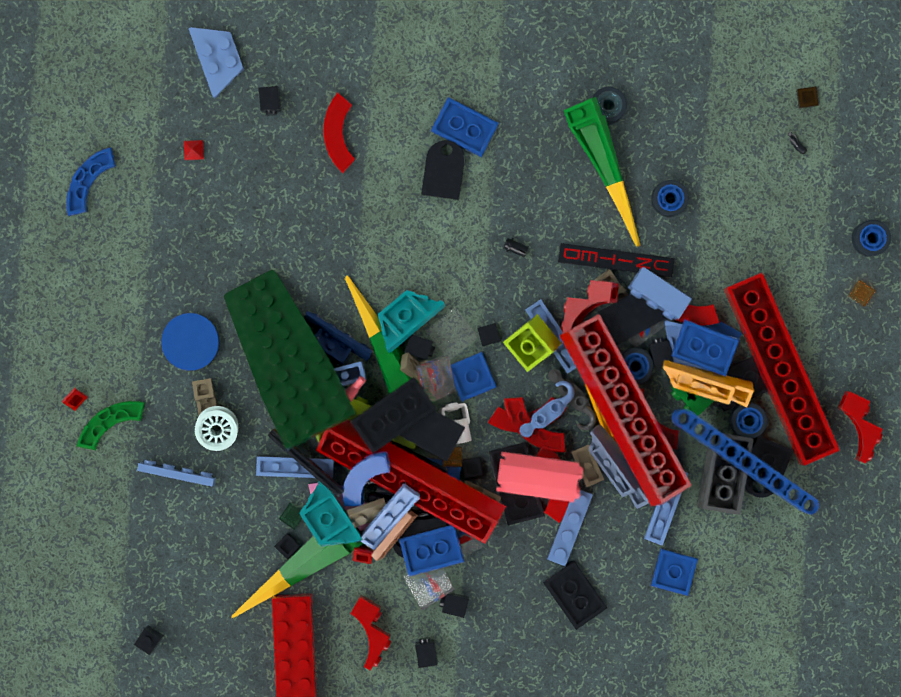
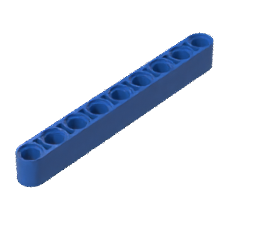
(753, 465)

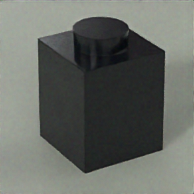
(270, 100)
(420, 347)
(660, 351)
(454, 604)
(148, 640)
(426, 653)

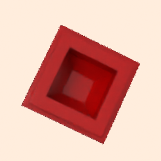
(193, 150)
(74, 399)
(362, 554)

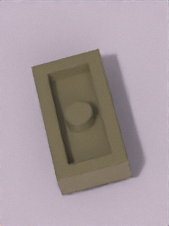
(591, 470)
(365, 513)

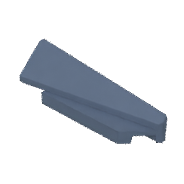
(615, 466)

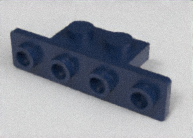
(334, 342)

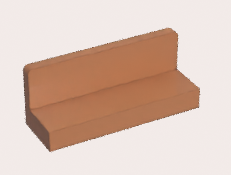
(389, 541)

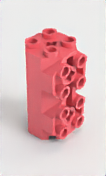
(539, 476)

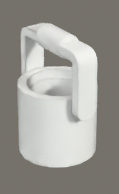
(466, 436)

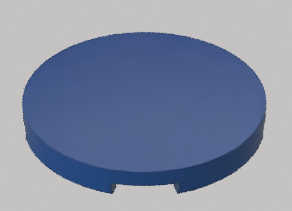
(190, 341)

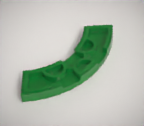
(106, 419)

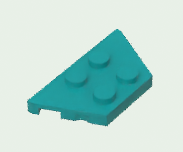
(406, 316)
(327, 519)

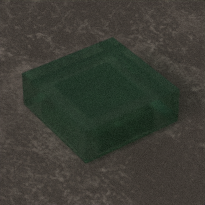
(291, 516)

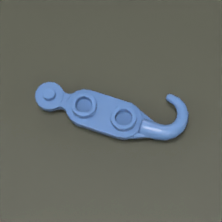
(548, 412)

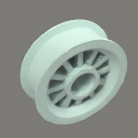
(223, 443)

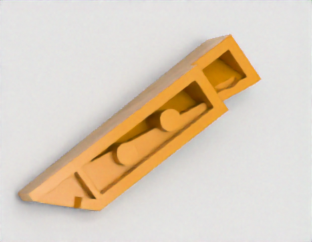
(709, 384)

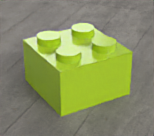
(532, 343)

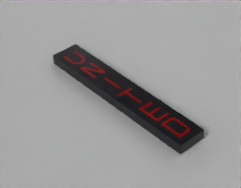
(615, 259)

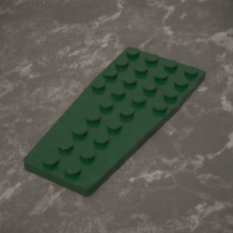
(287, 361)

